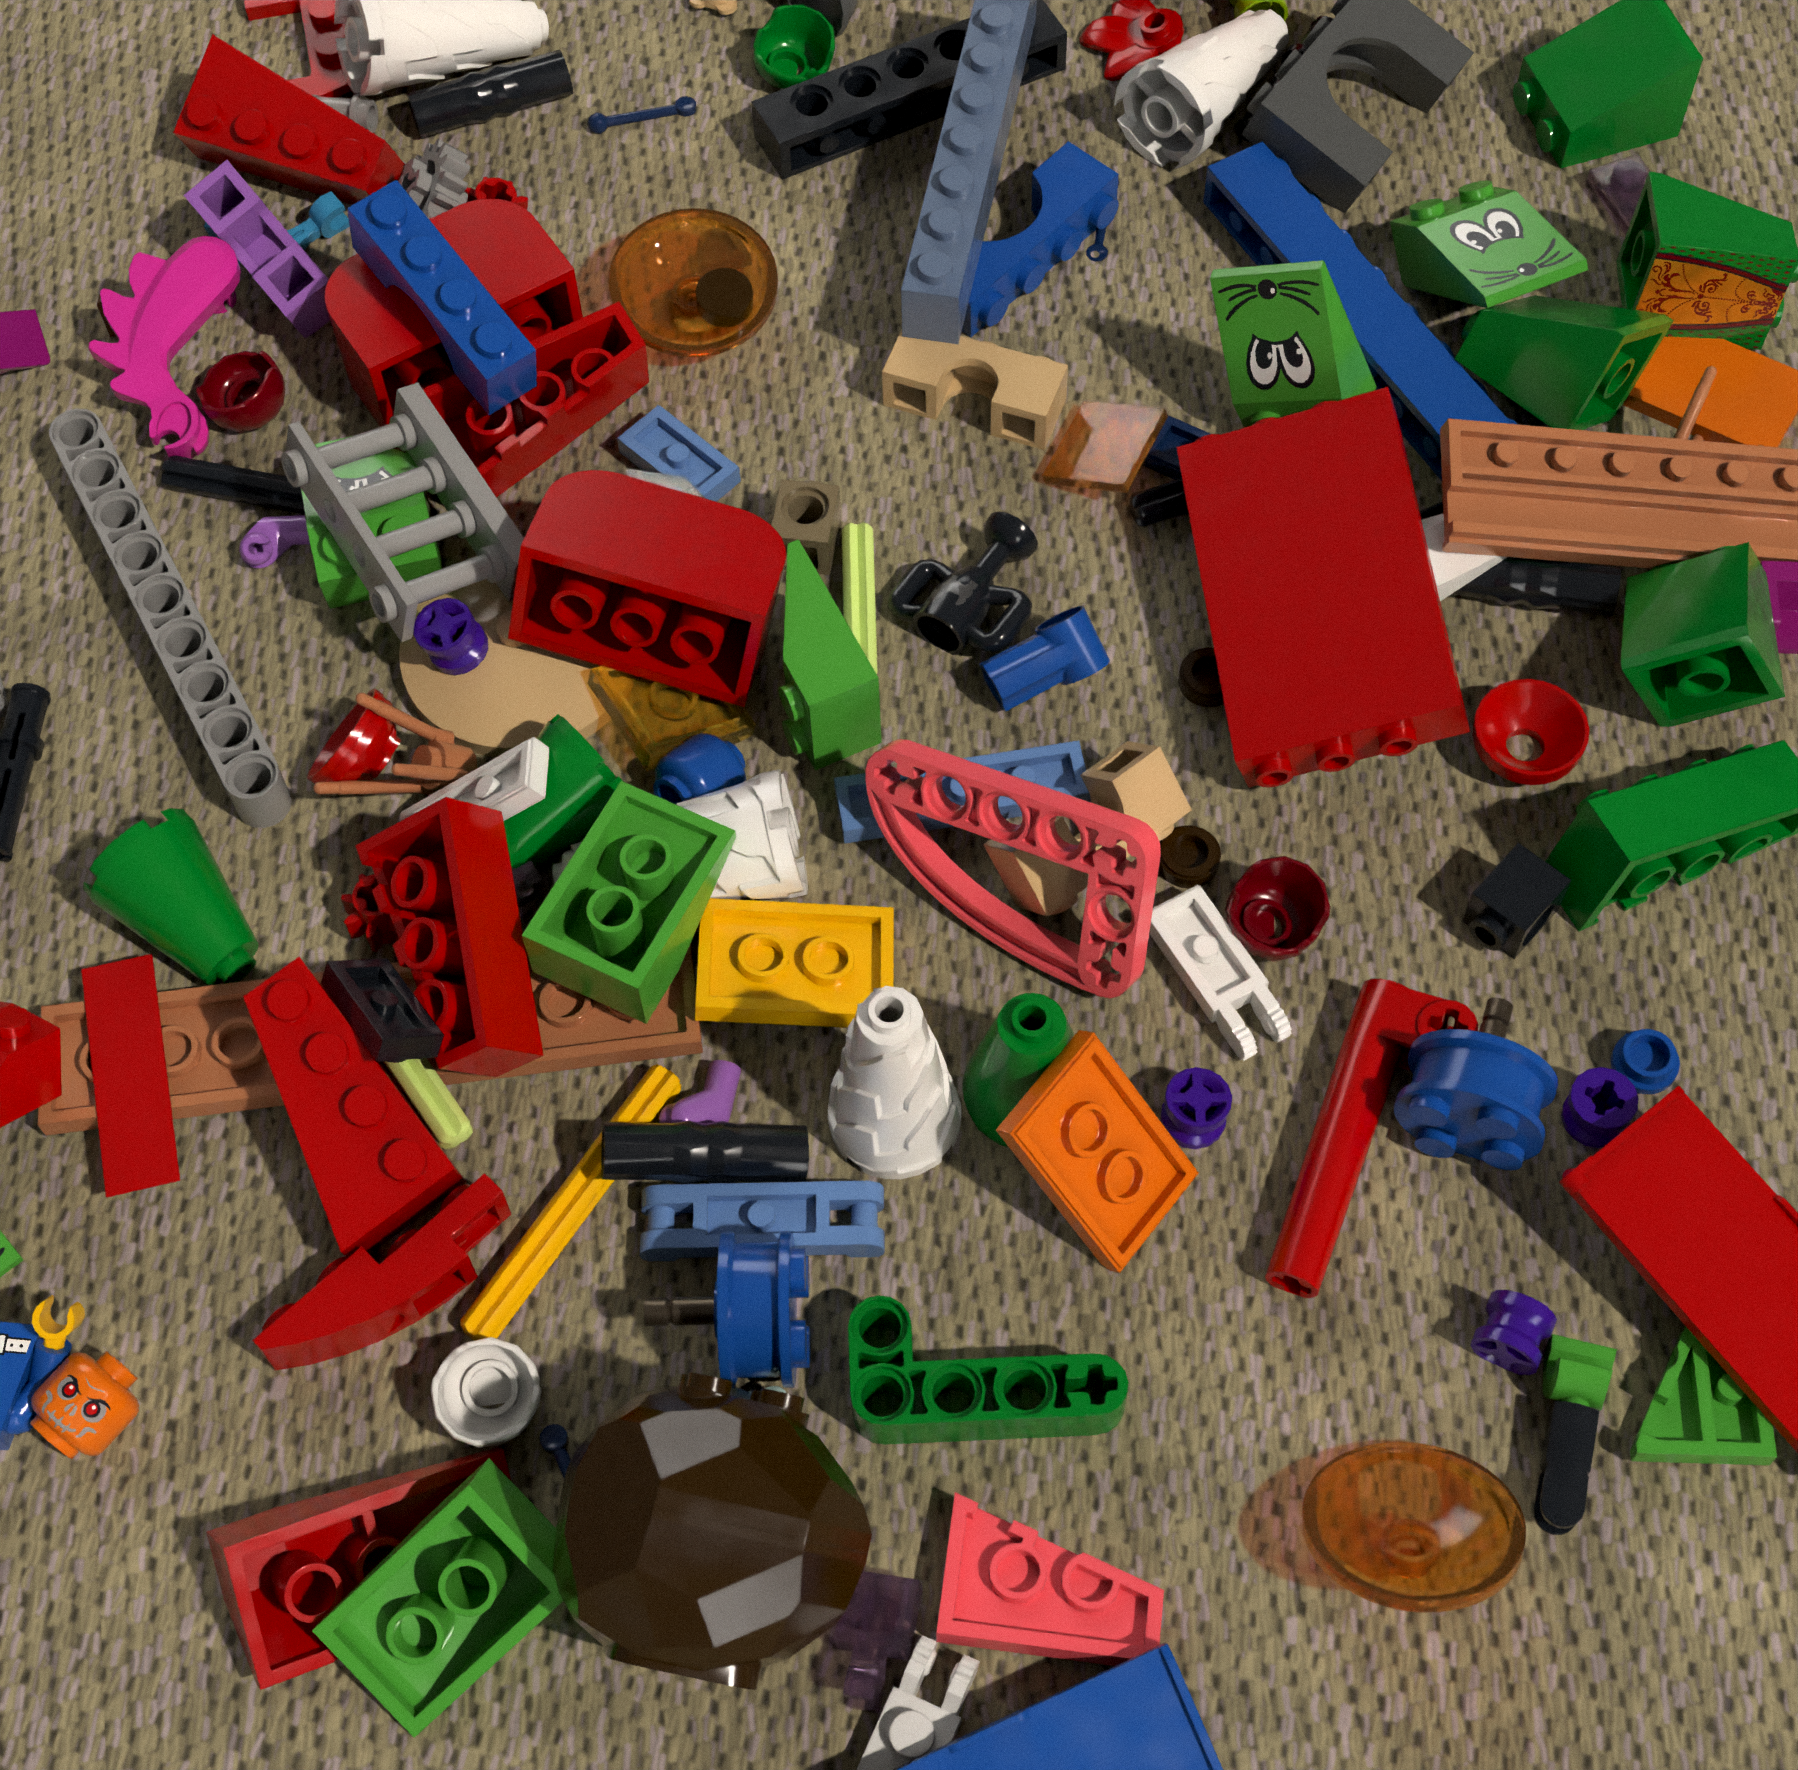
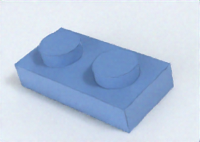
(669, 447)

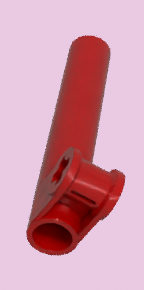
(1374, 1045)

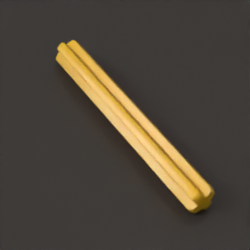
(561, 1216)

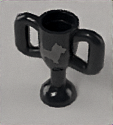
(963, 597)

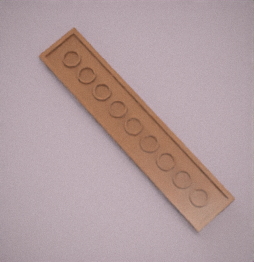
(221, 1067)

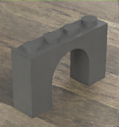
(1307, 125)

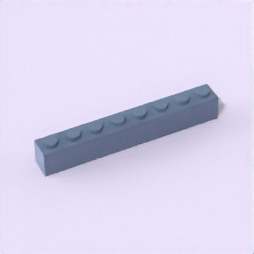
(966, 170)

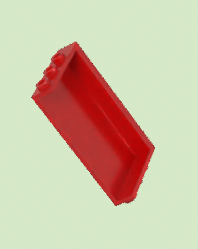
(1320, 590)

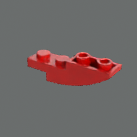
(369, 1301)

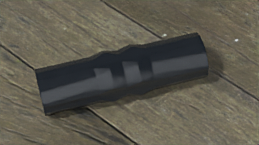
(490, 93)
(1549, 585)
(704, 1152)

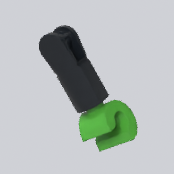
(1578, 1380)

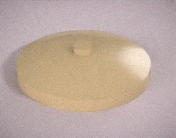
(508, 692)

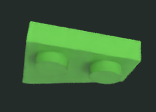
(1701, 1415)

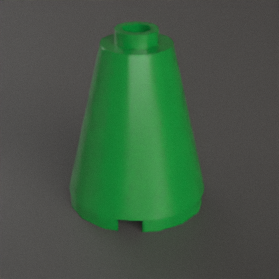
(575, 796)
(175, 898)
(1012, 1058)

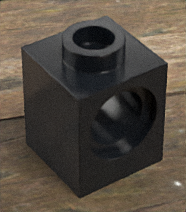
(1515, 901)

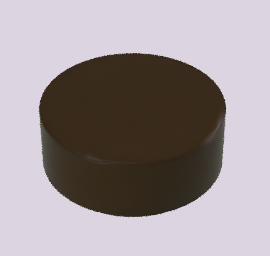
(724, 297)
(1200, 678)
(1189, 857)

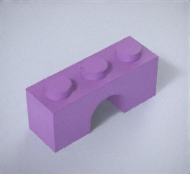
(263, 247)

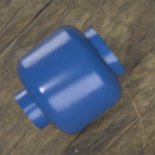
(698, 768)

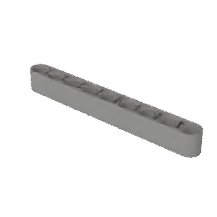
(171, 620)

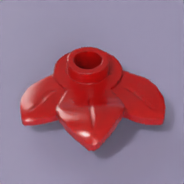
(1132, 35)

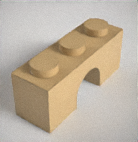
(1022, 388)
(1129, 781)

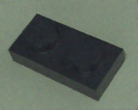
(382, 1010)

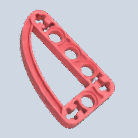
(1082, 965)

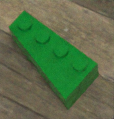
(1675, 827)

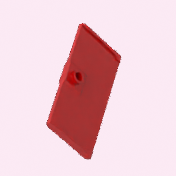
(1705, 1243)

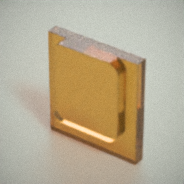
(1105, 446)

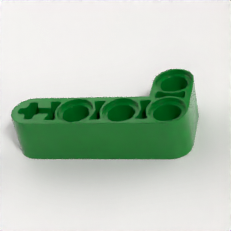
(982, 1379)

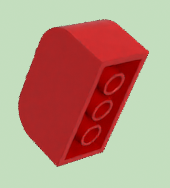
(389, 338)
(649, 583)

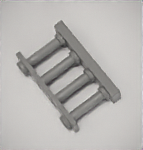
(441, 470)

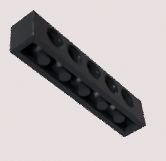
(881, 95)

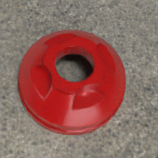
(1532, 710)
(357, 747)

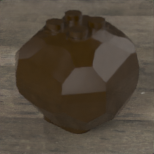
(708, 1532)

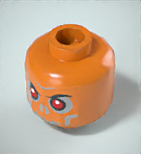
(85, 1404)

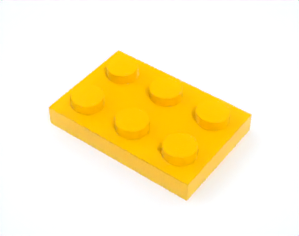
(791, 961)

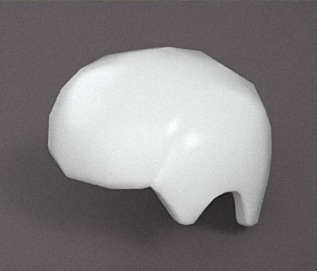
(485, 1375)

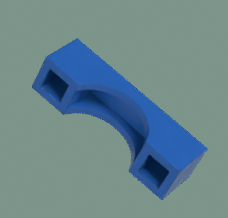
(1070, 201)
(475, 331)

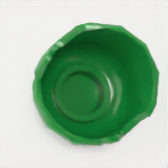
(790, 39)

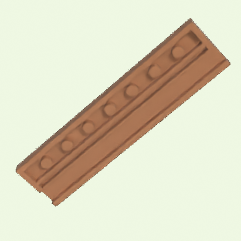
(1612, 495)

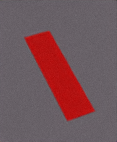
(130, 1076)

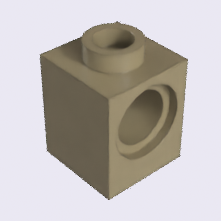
(812, 515)

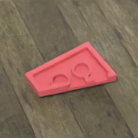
(1038, 1599)

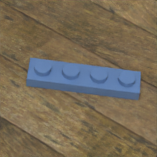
(1049, 766)

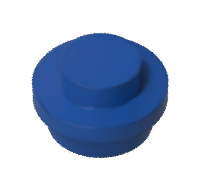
(1646, 1060)

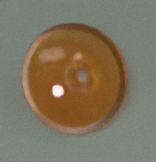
(659, 271)
(1413, 1527)

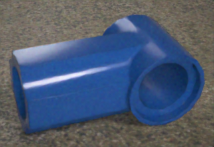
(1059, 652)

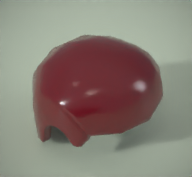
(245, 380)
(1282, 890)

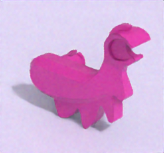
(167, 310)

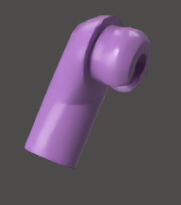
(271, 538)
(713, 1102)

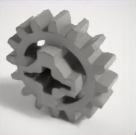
(436, 178)

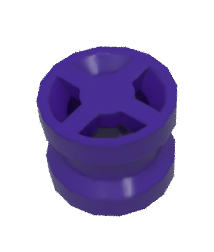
(435, 633)
(1202, 1094)
(1590, 1121)
(1513, 1331)

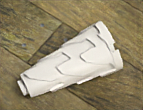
(422, 40)
(1189, 91)
(765, 842)
(893, 1093)

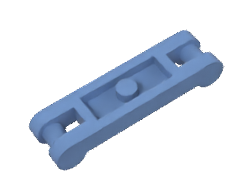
(759, 1215)

